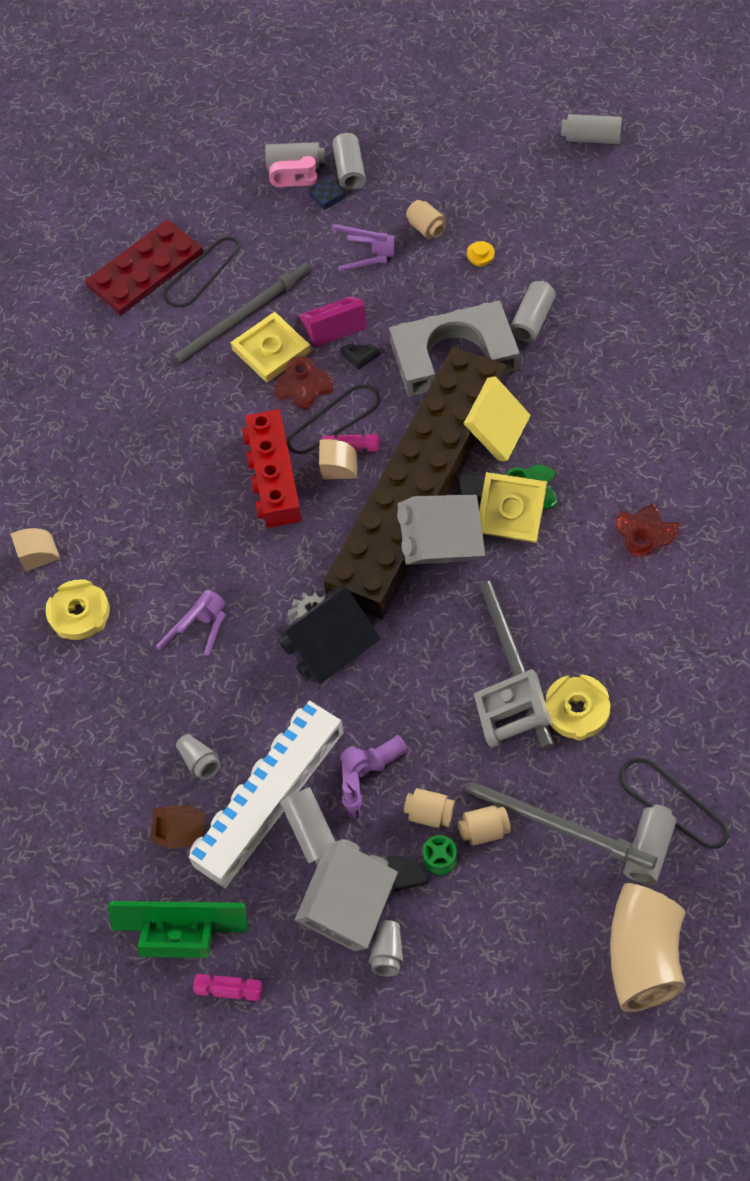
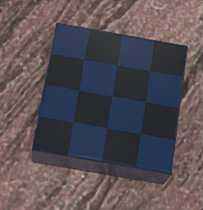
(327, 193)

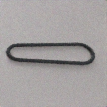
(194, 263)
(289, 441)
(684, 791)

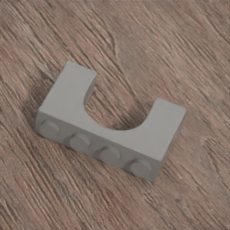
(481, 324)

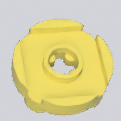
(82, 625)
(576, 689)

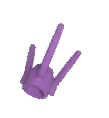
(381, 245)
(204, 609)

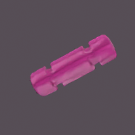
(370, 442)
(227, 987)

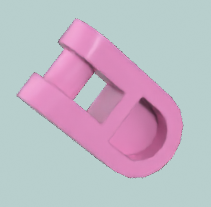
(293, 173)

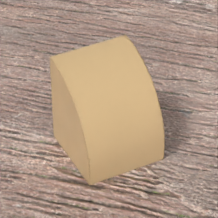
(337, 460)
(34, 547)

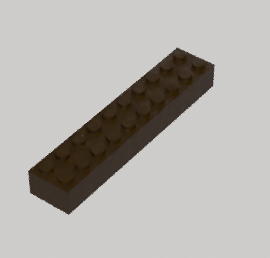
(422, 465)

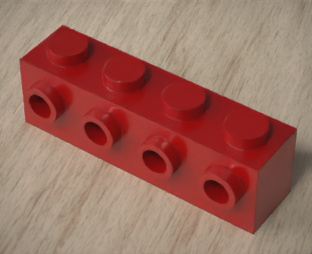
(272, 467)

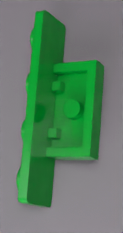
(176, 927)

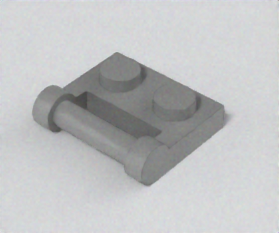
(509, 699)

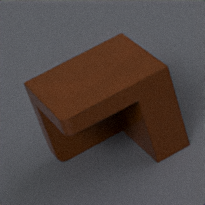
(177, 826)

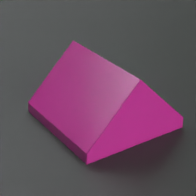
(334, 320)

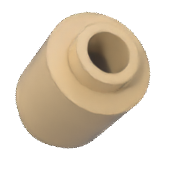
(426, 219)
(429, 808)
(484, 825)

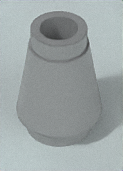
(200, 759)
(387, 950)

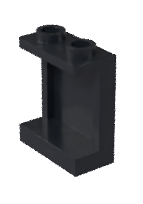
(328, 636)

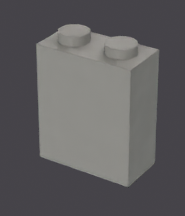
(440, 529)
(347, 895)

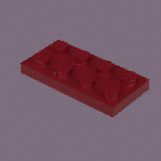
(144, 267)

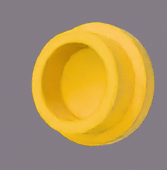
(480, 253)

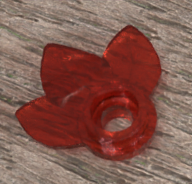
(303, 386)
(645, 526)

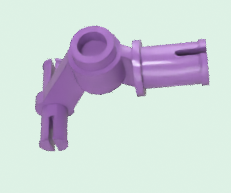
(358, 763)

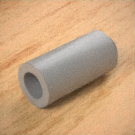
(592, 129)
(294, 152)
(348, 161)
(532, 311)
(308, 824)
(653, 838)

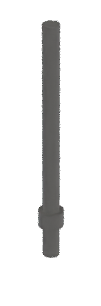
(284, 282)
(511, 652)
(619, 849)

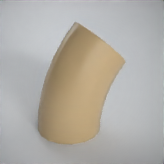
(645, 948)

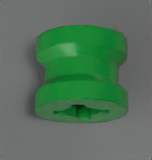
(439, 848)

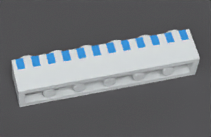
(256, 803)

